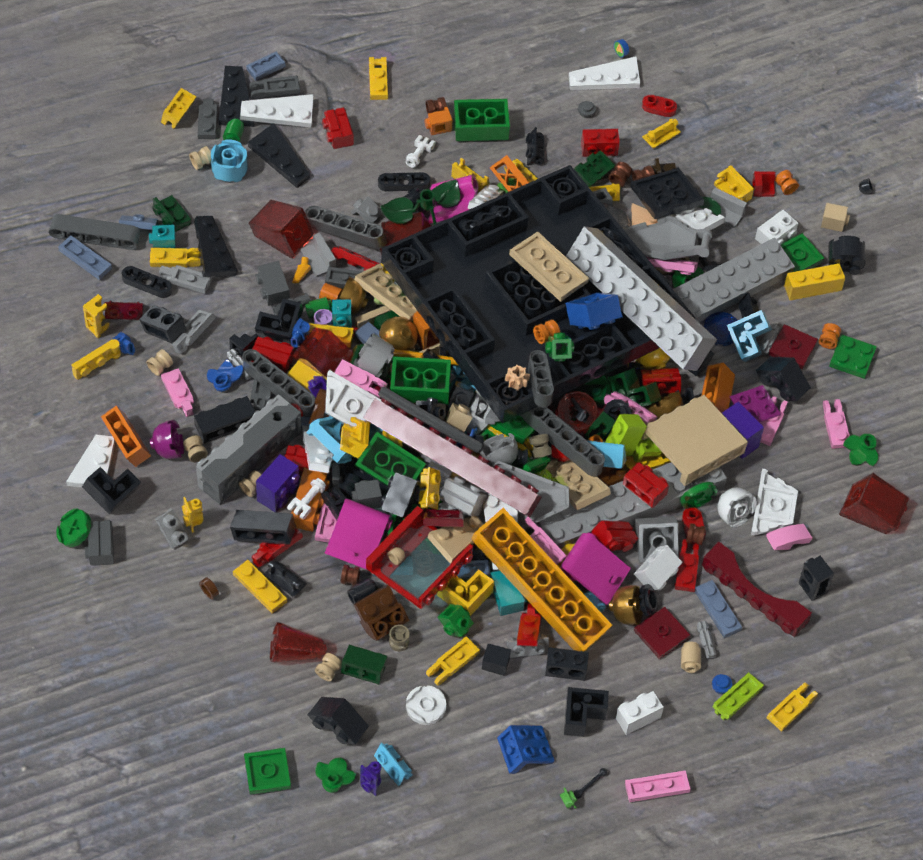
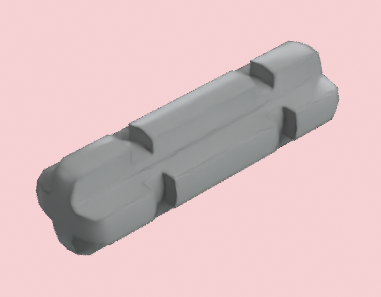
(769, 339)
(237, 360)
(706, 640)

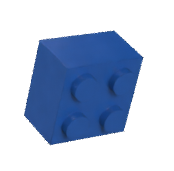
(594, 310)

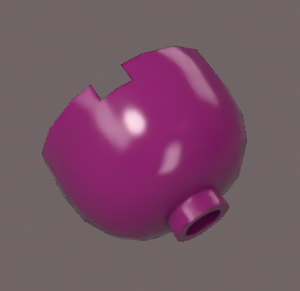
(167, 441)

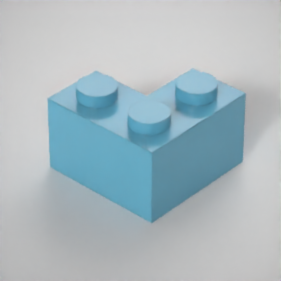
(745, 331)

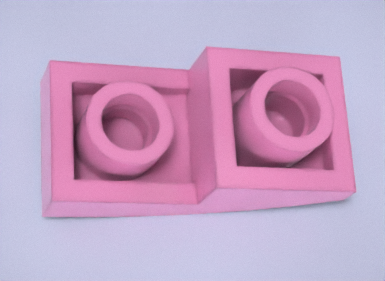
(787, 536)

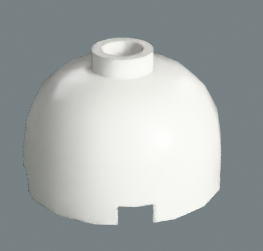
(735, 506)

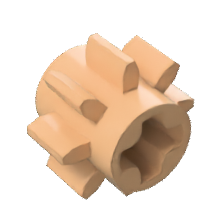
(517, 377)

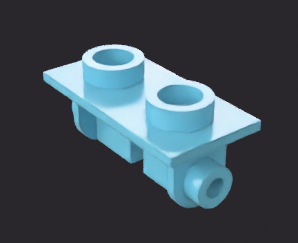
(388, 757)

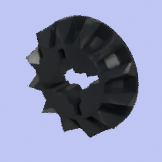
(614, 406)
(647, 599)

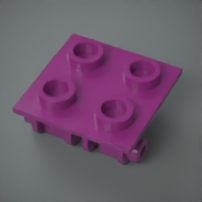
(757, 403)

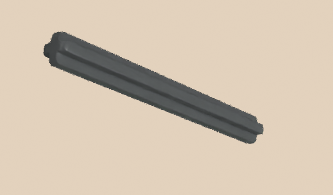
(430, 419)

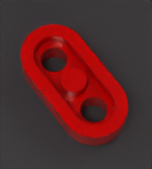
(659, 105)
(697, 520)

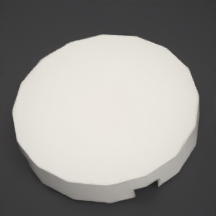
(426, 705)

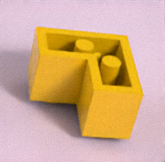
(468, 594)

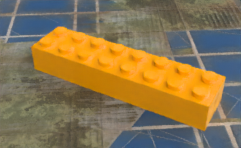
(541, 581)

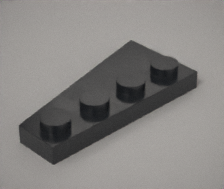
(233, 93)

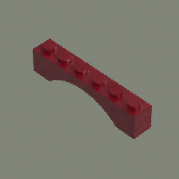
(786, 613)

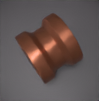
(696, 534)
(350, 575)

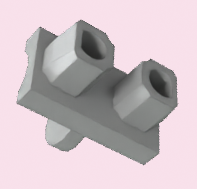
(172, 528)

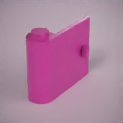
(468, 190)
(357, 533)
(594, 567)

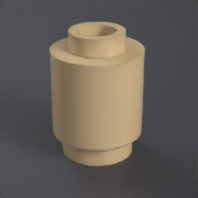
(691, 657)

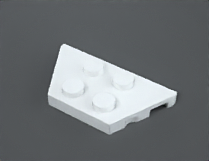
(346, 399)
(774, 505)

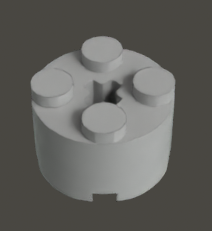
(374, 355)

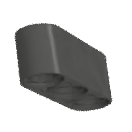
(540, 378)

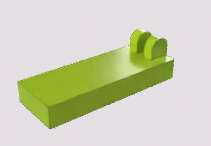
(737, 696)

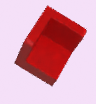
(763, 184)

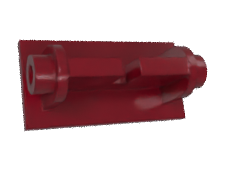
(122, 310)

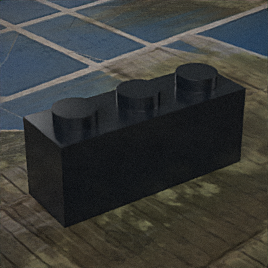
(223, 419)
(263, 527)

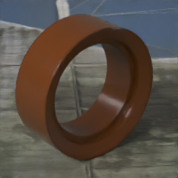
(209, 588)

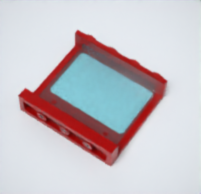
(423, 568)

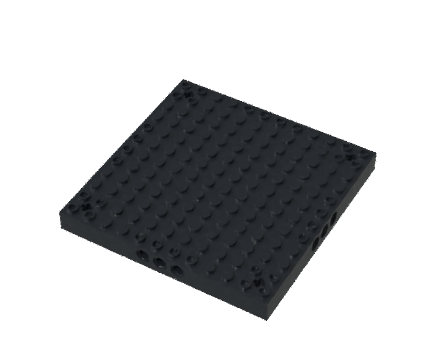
(489, 304)

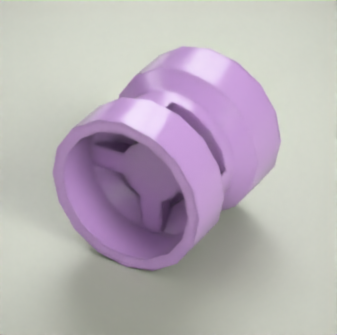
(323, 317)

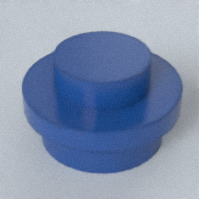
(721, 683)

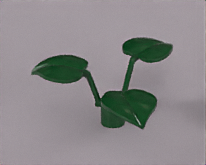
(401, 209)

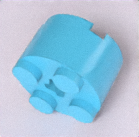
(229, 161)

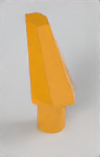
(302, 270)

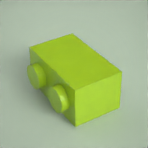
(627, 431)

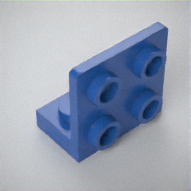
(524, 745)

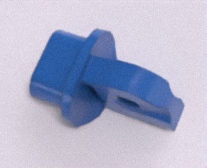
(299, 332)
(126, 345)

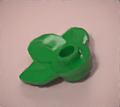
(860, 451)
(334, 774)

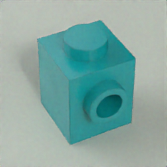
(163, 236)
(342, 313)

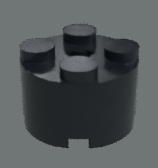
(848, 252)

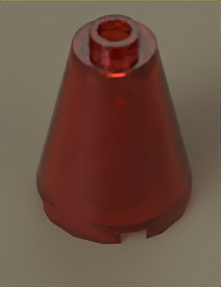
(295, 645)

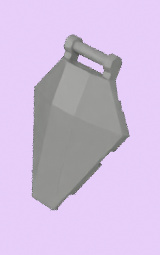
(669, 239)
(554, 495)

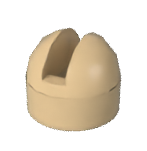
(396, 555)

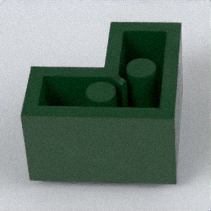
(629, 386)

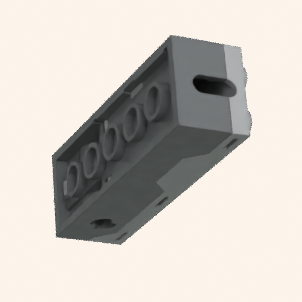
(249, 448)

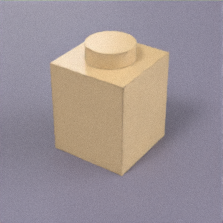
(835, 217)
(458, 417)

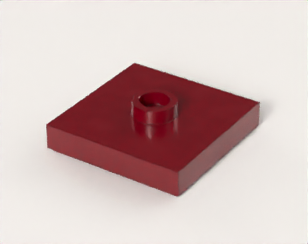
(794, 344)
(443, 518)
(662, 633)

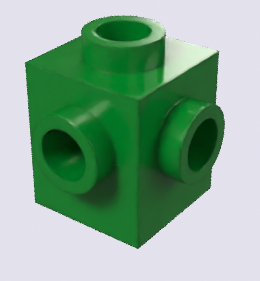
(564, 351)
(455, 620)

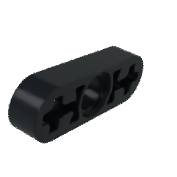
(390, 177)
(142, 275)

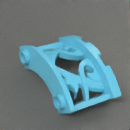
(327, 432)

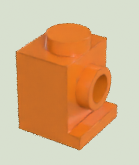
(439, 122)

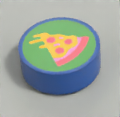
(621, 48)

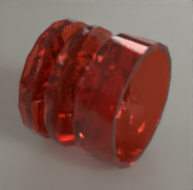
(566, 410)

